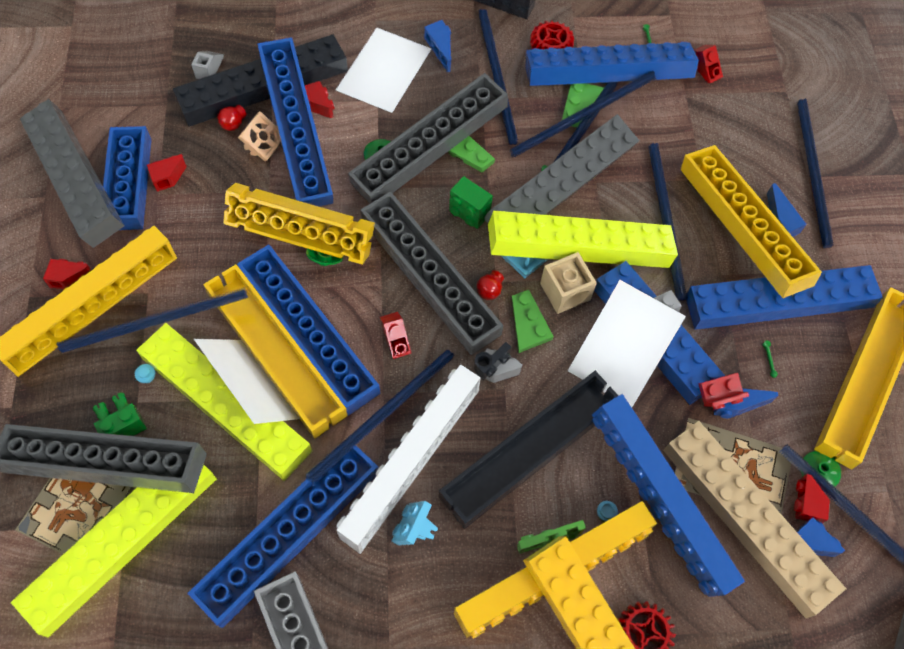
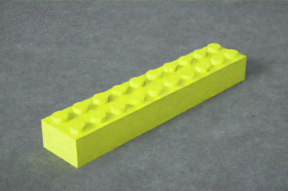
(594, 239)
(198, 380)
(102, 554)

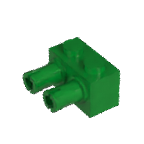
(124, 422)

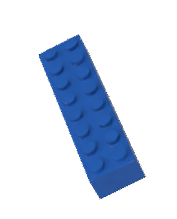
(684, 360)

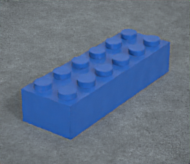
(128, 173)

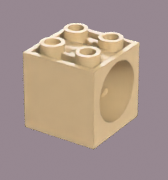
(568, 282)

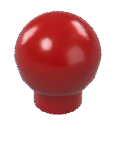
(231, 117)
(490, 285)

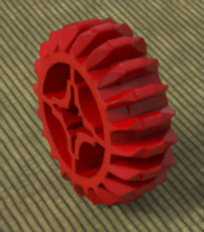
(552, 35)
(652, 616)

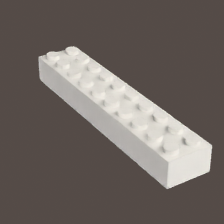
(408, 460)

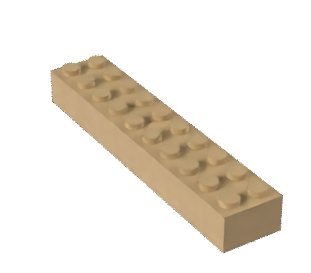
(754, 520)

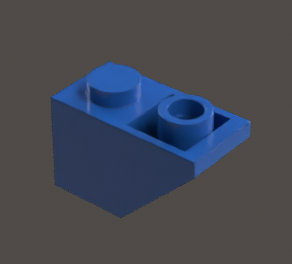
(819, 539)

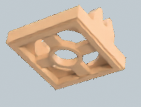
(270, 128)

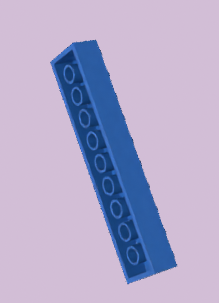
(610, 63)
(295, 122)
(759, 301)
(310, 329)
(667, 498)
(281, 537)

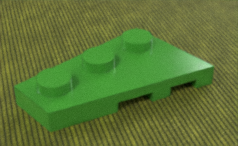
(579, 97)
(529, 322)
(532, 542)

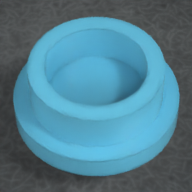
(145, 373)
(607, 510)

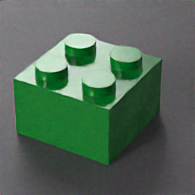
(470, 202)

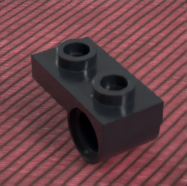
(502, 355)

